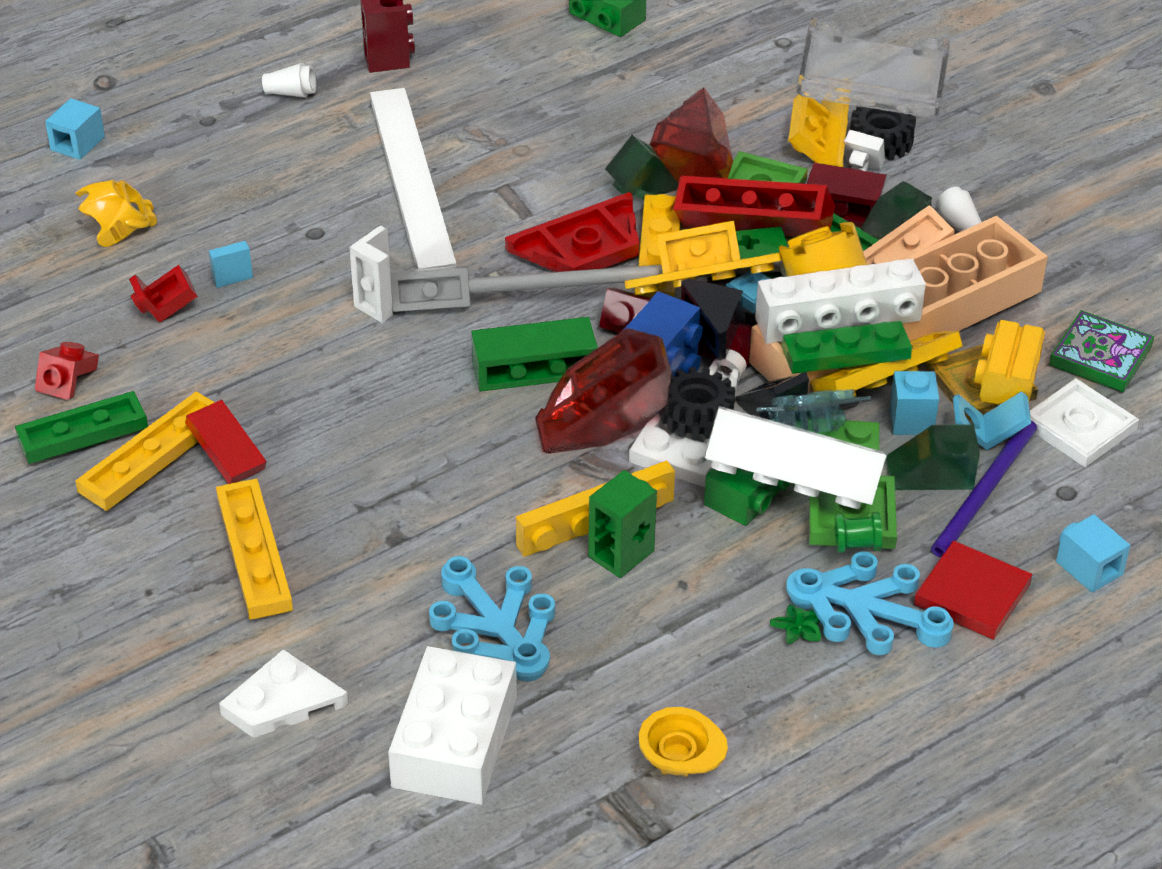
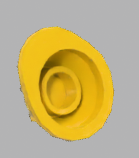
(682, 742)

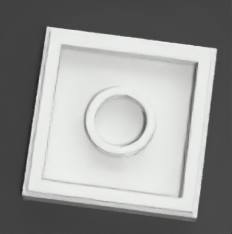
(1082, 422)

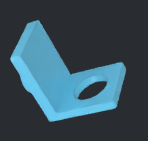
(996, 424)

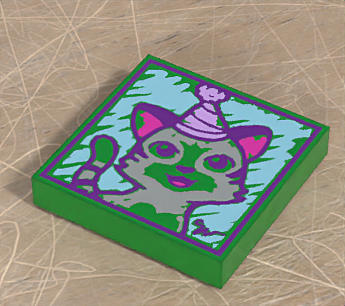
(1101, 350)

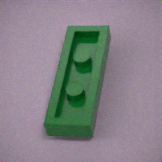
(846, 347)
(81, 427)

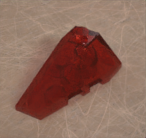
(694, 139)

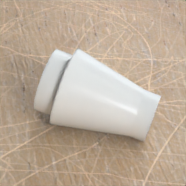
(291, 81)
(957, 208)

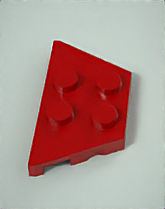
(582, 239)

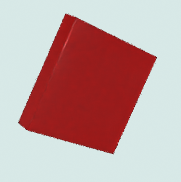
(974, 589)

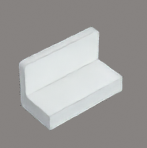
(372, 274)

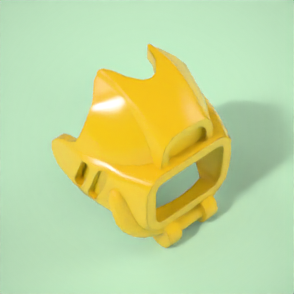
(111, 207)

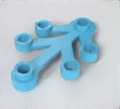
(816, 590)
(528, 652)

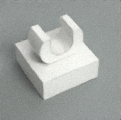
(864, 151)

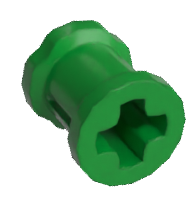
(858, 532)

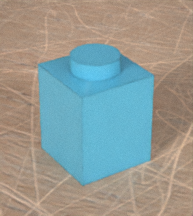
(75, 128)
(913, 402)
(1092, 552)

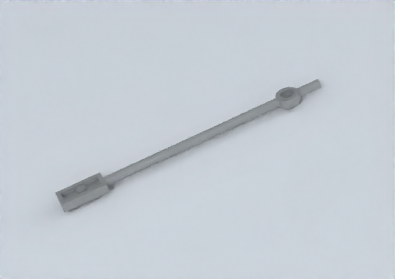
(452, 286)

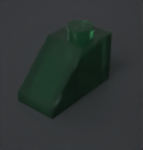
(640, 170)
(894, 209)
(936, 459)

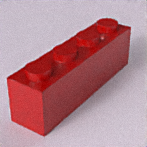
(753, 204)

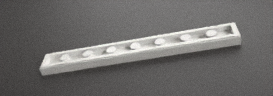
(412, 180)

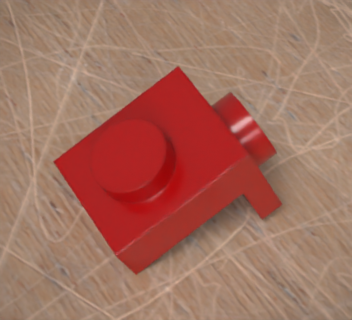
(163, 295)
(61, 366)

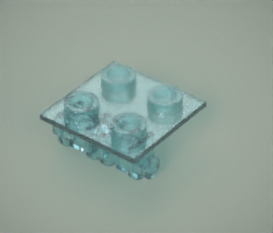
(812, 412)

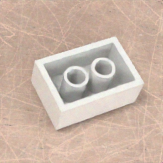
(453, 725)

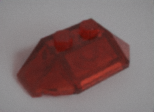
(606, 393)

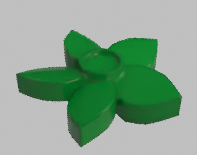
(798, 624)

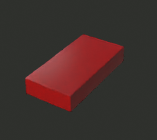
(225, 442)

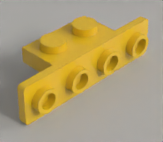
(819, 129)
(700, 252)

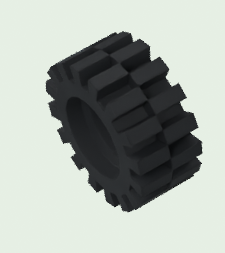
(893, 127)
(683, 398)

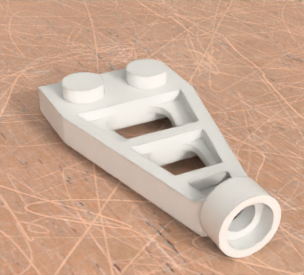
(683, 454)

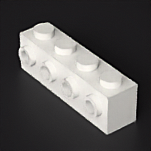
(840, 299)
(794, 456)

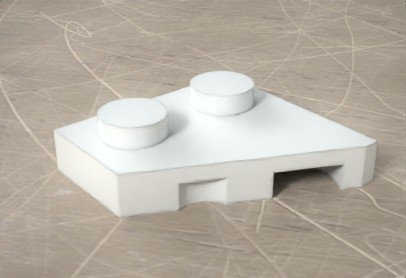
(280, 696)

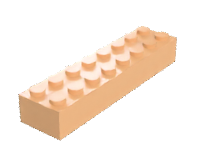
(965, 283)

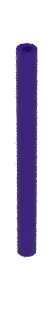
(983, 490)

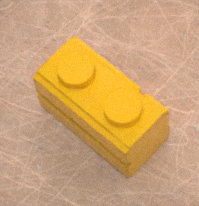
(1010, 363)

